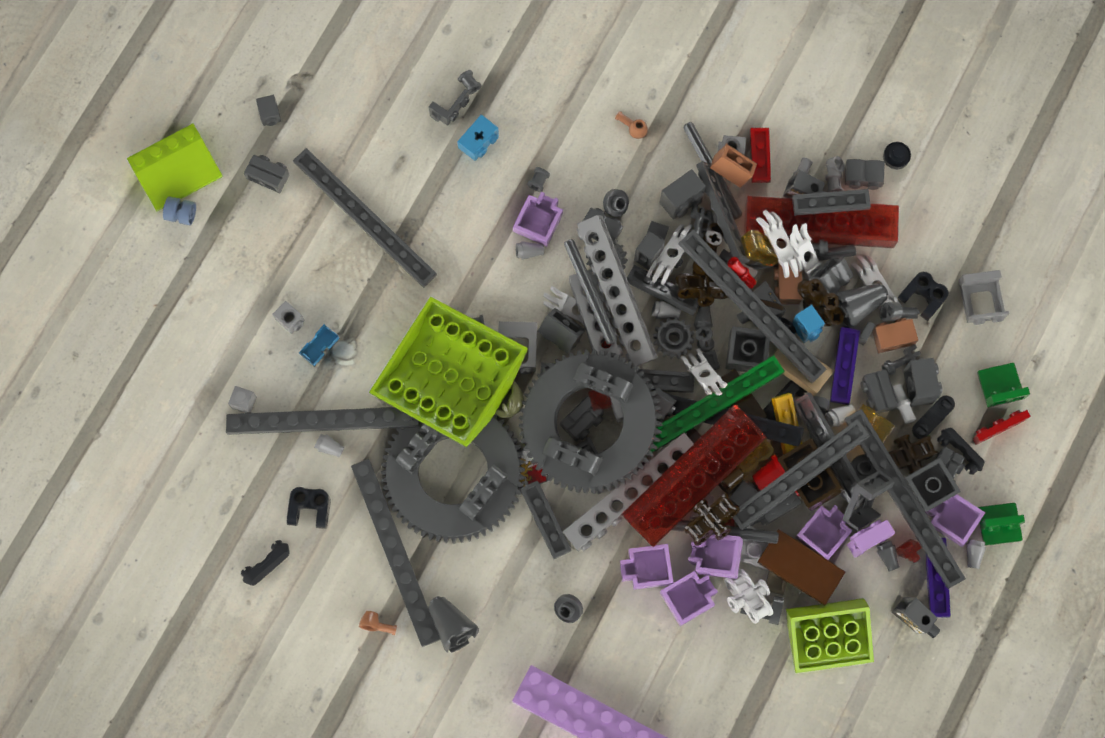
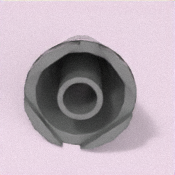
(860, 302)
(451, 624)

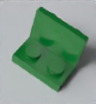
(1001, 385)

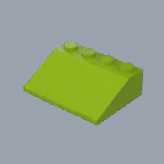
(174, 166)
(830, 635)

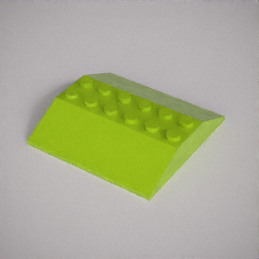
(450, 372)

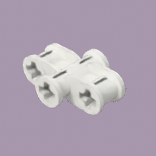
(748, 596)

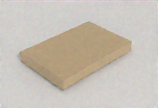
(797, 377)

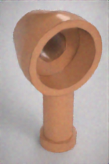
(635, 132)
(371, 623)

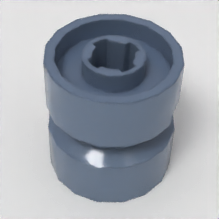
(180, 211)

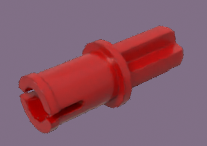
(742, 272)

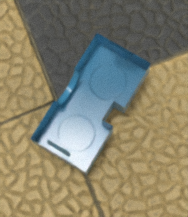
(314, 349)

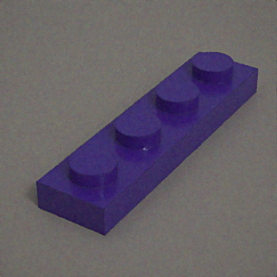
(844, 366)
(937, 591)

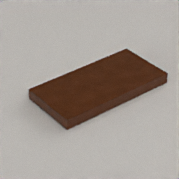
(802, 567)

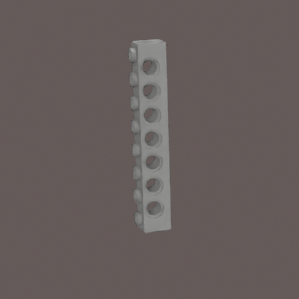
(586, 230)
(589, 320)
(574, 532)

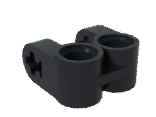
(926, 292)
(309, 503)

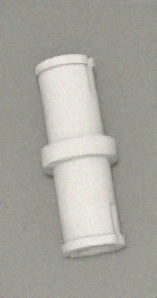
(904, 404)

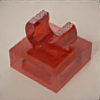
(909, 550)

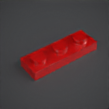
(760, 154)
(1000, 426)

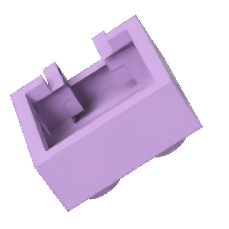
(538, 219)
(956, 519)
(824, 532)
(869, 537)
(717, 557)
(647, 567)
(689, 597)

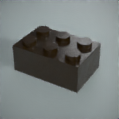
(820, 488)

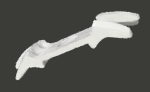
(803, 246)
(786, 254)
(664, 260)
(872, 275)
(565, 305)
(698, 368)

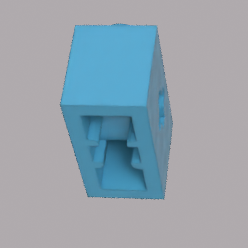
(479, 129)

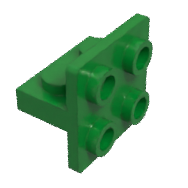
(1001, 524)

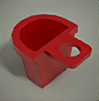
(769, 473)

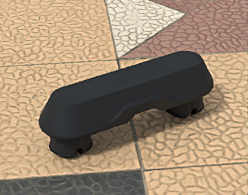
(790, 387)
(933, 417)
(951, 436)
(279, 553)

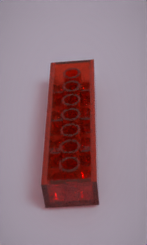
(859, 228)
(694, 475)

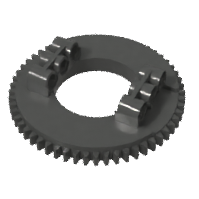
(575, 465)
(482, 506)

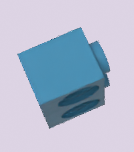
(808, 324)

